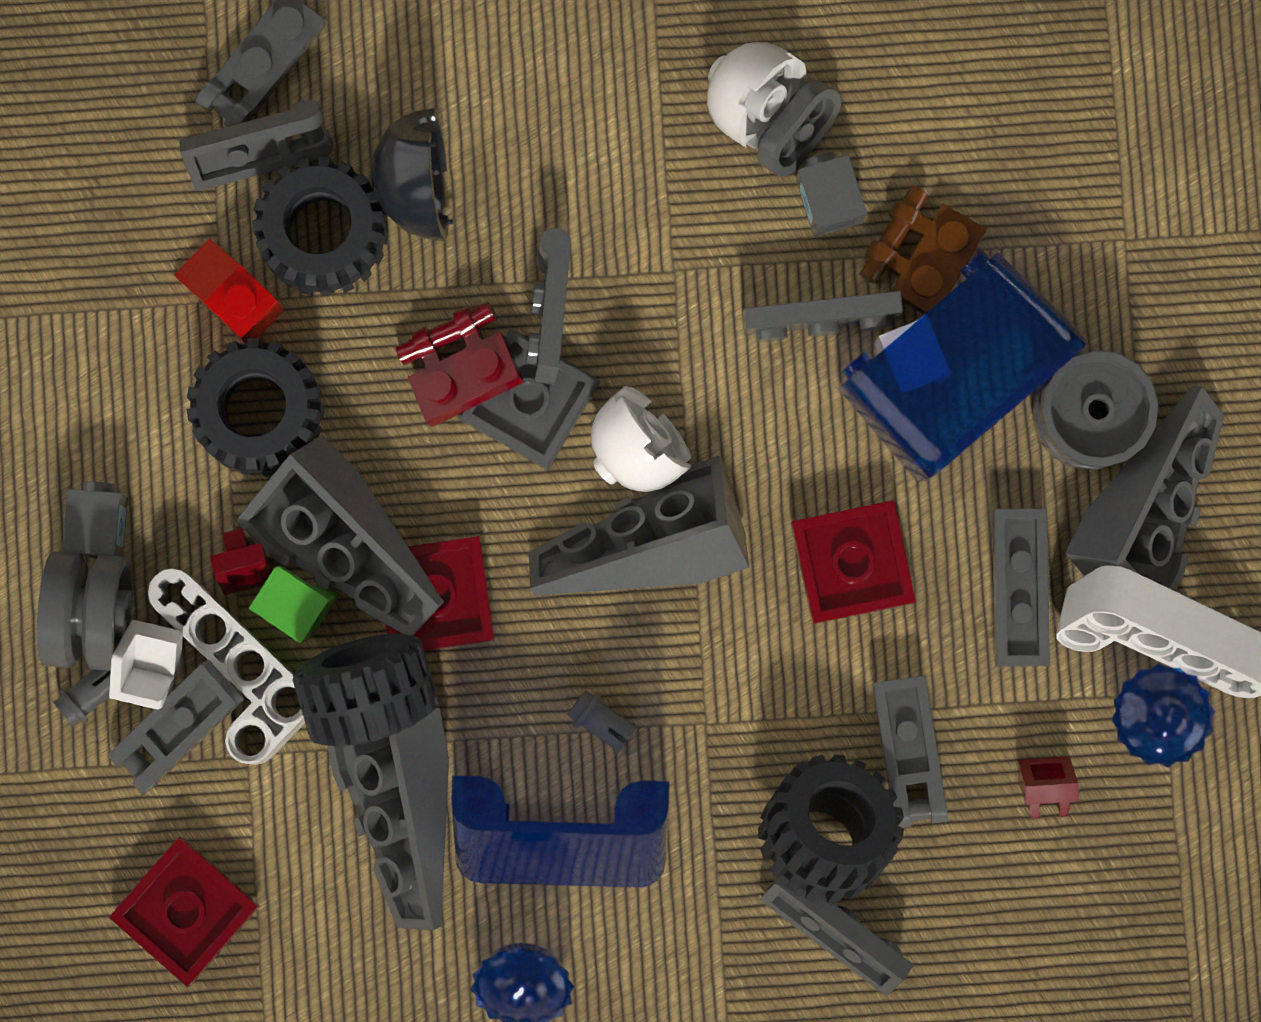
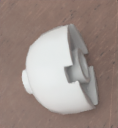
(752, 89)
(636, 445)

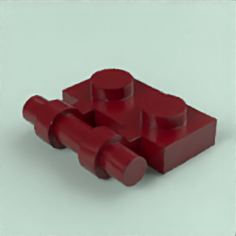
(466, 377)

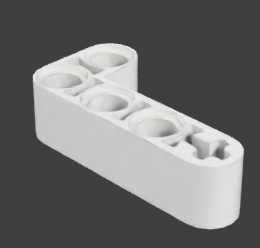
(1163, 625)
(225, 657)

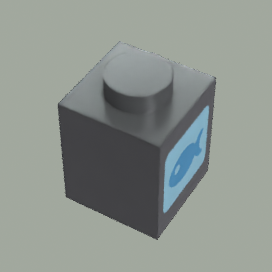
(830, 193)
(95, 520)

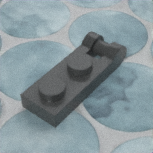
(262, 60)
(256, 146)
(549, 302)
(176, 727)
(910, 747)

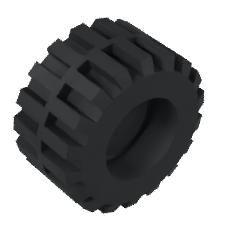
(305, 186)
(224, 376)
(365, 690)
(854, 800)

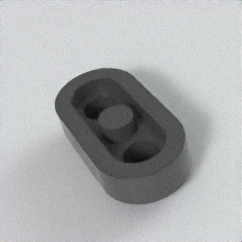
(799, 128)

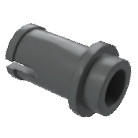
(84, 696)
(601, 720)

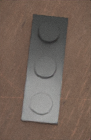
(822, 316)
(1021, 588)
(841, 935)

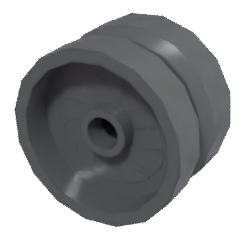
(1122, 396)
(83, 609)

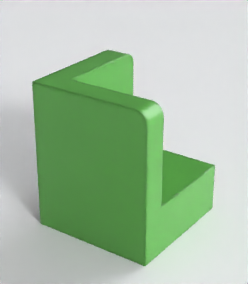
(293, 604)

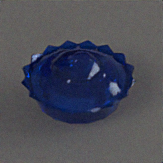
(1163, 715)
(522, 984)

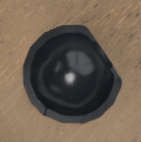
(410, 174)

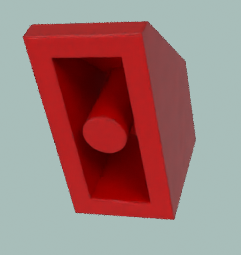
(229, 291)

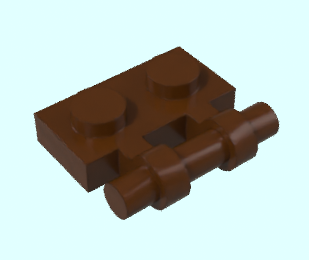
(936, 262)

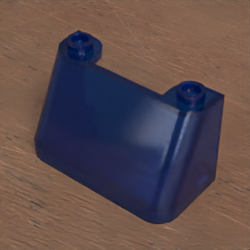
(961, 366)
(560, 853)

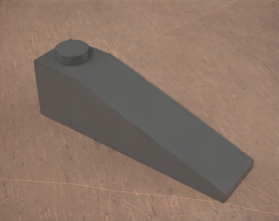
(1151, 501)
(333, 527)
(663, 539)
(402, 808)

